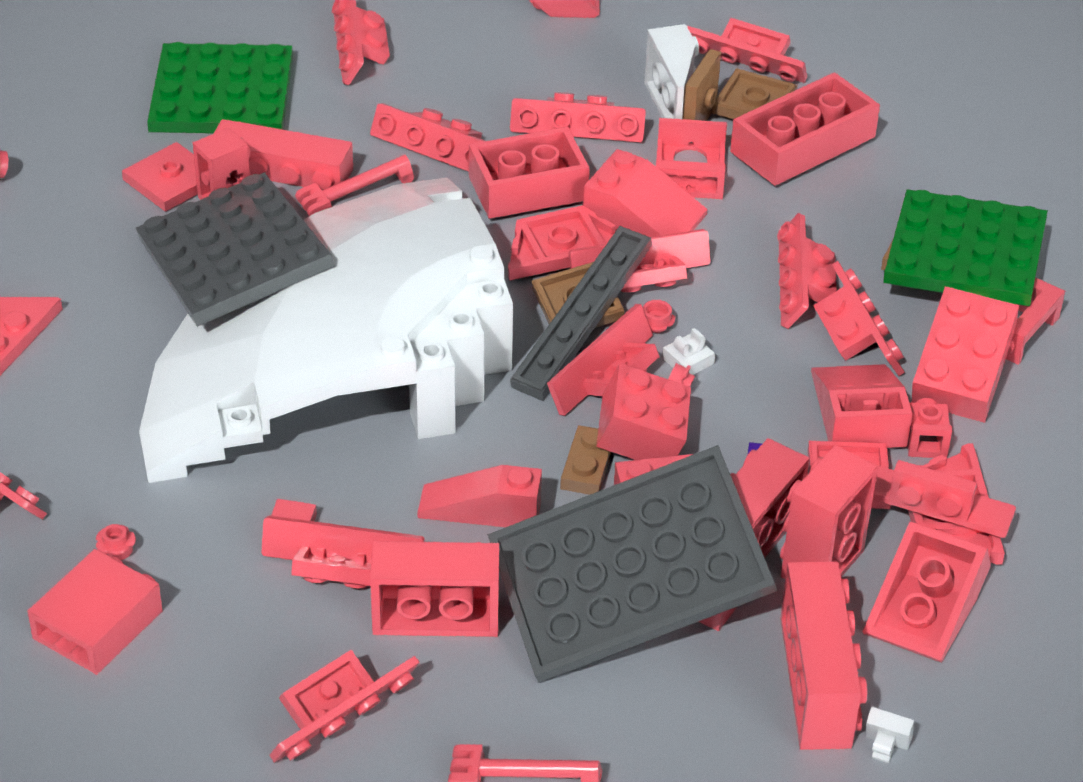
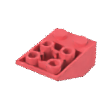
(863, 404)

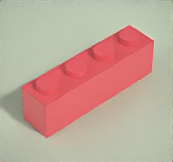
(294, 156)

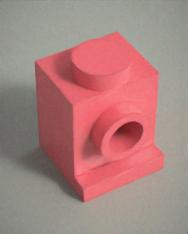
(929, 420)

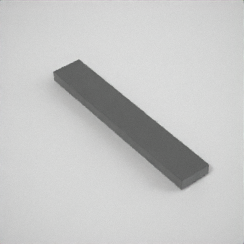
(581, 312)

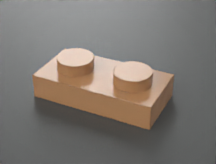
(585, 463)

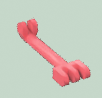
(316, 200)
(470, 766)

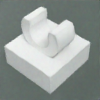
(689, 351)
(888, 731)

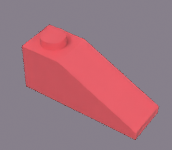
(484, 497)

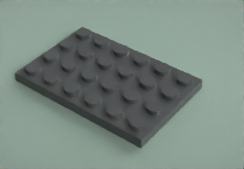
(233, 248)
(630, 563)

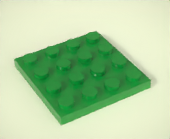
(217, 82)
(966, 246)

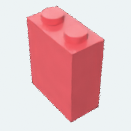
(95, 611)

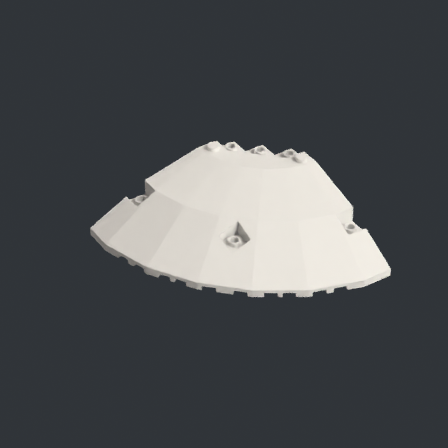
(407, 304)

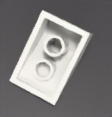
(669, 67)

